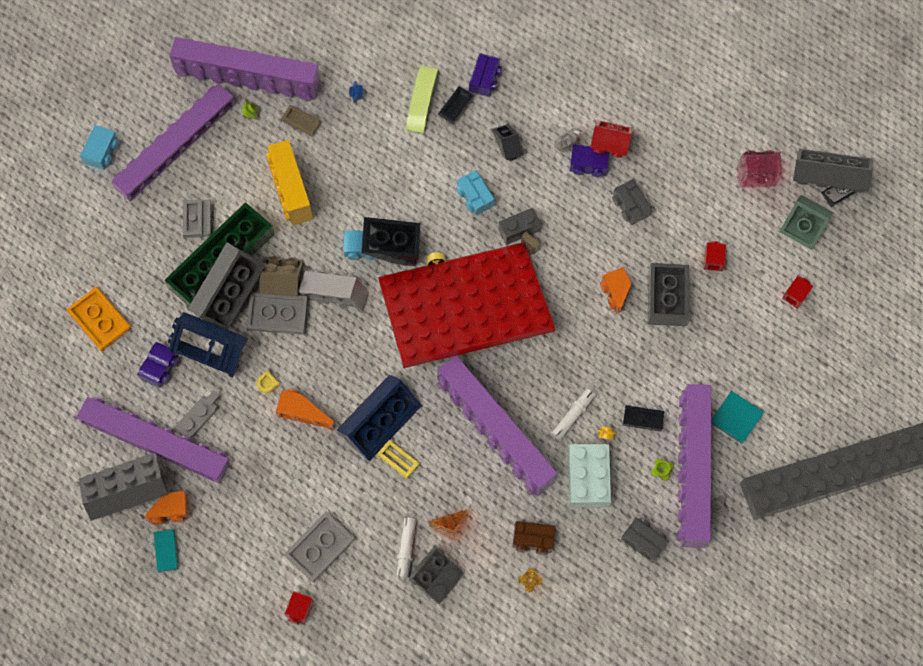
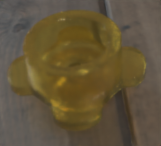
(530, 574)

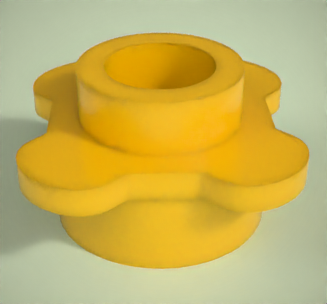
(606, 433)

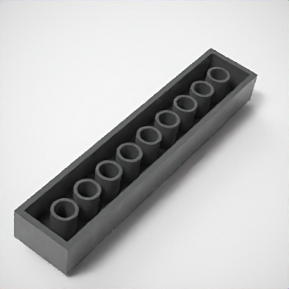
(834, 472)

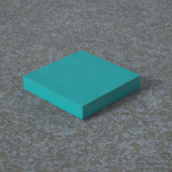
(736, 417)

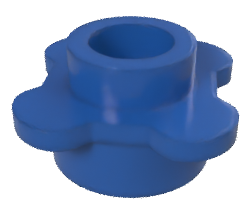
(356, 91)

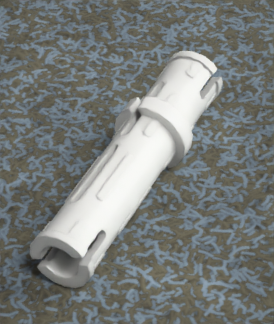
(577, 408)
(405, 556)

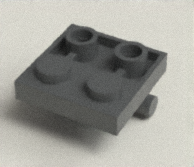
(436, 575)

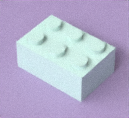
(589, 475)

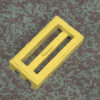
(410, 469)

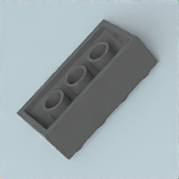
(833, 170)

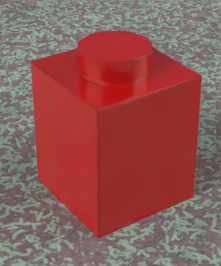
(714, 256)
(797, 291)
(298, 608)

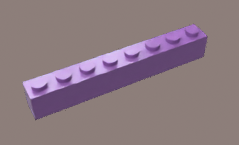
(173, 142)
(153, 439)

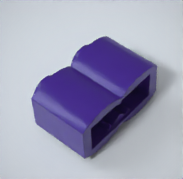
(158, 365)

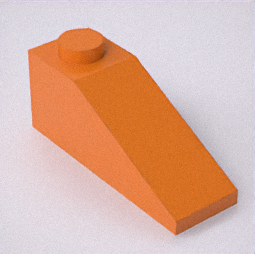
(298, 408)

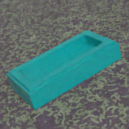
(165, 550)

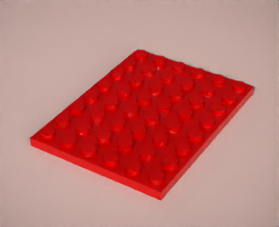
(465, 305)

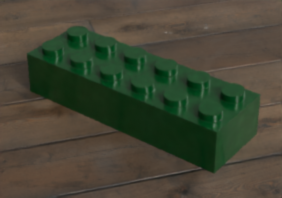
(243, 229)

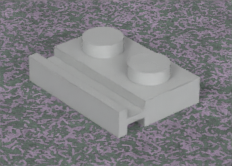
(196, 218)

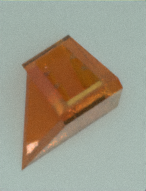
(450, 524)

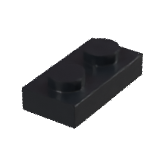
(643, 418)

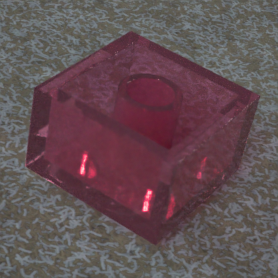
(759, 169)

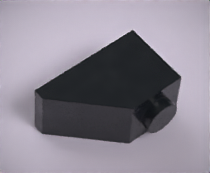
(508, 142)

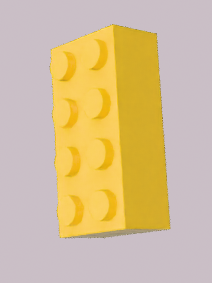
(288, 183)

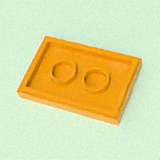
(99, 319)

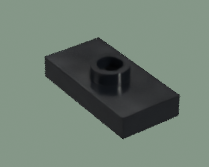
(456, 105)

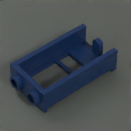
(232, 343)

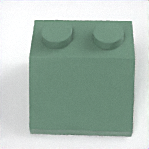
(806, 222)

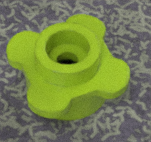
(249, 110)
(659, 463)

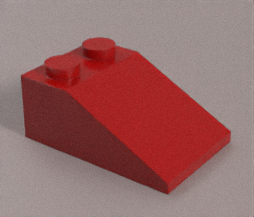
(611, 138)

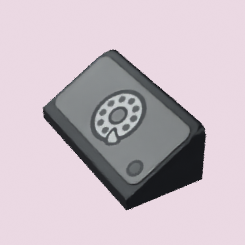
(835, 196)

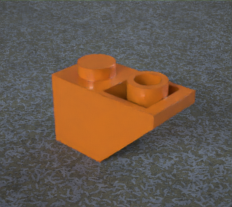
(617, 287)
(169, 507)

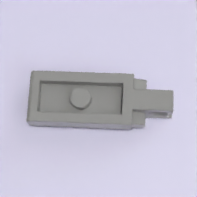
(198, 415)

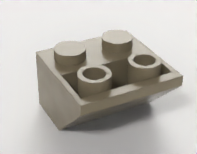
(281, 276)

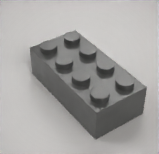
(226, 286)
(122, 486)

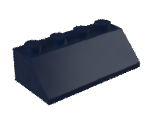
(379, 417)

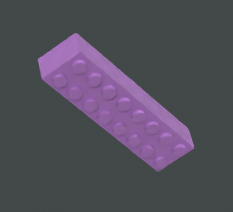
(245, 68)
(496, 426)
(696, 466)

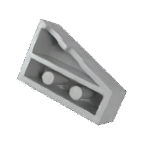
(334, 288)

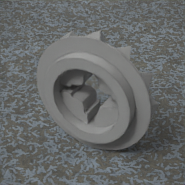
(567, 139)

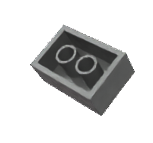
(668, 294)

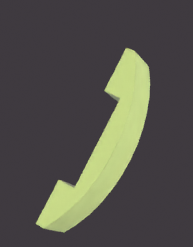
(421, 99)

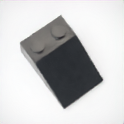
(391, 240)

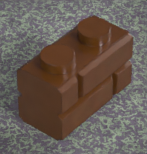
(533, 537)

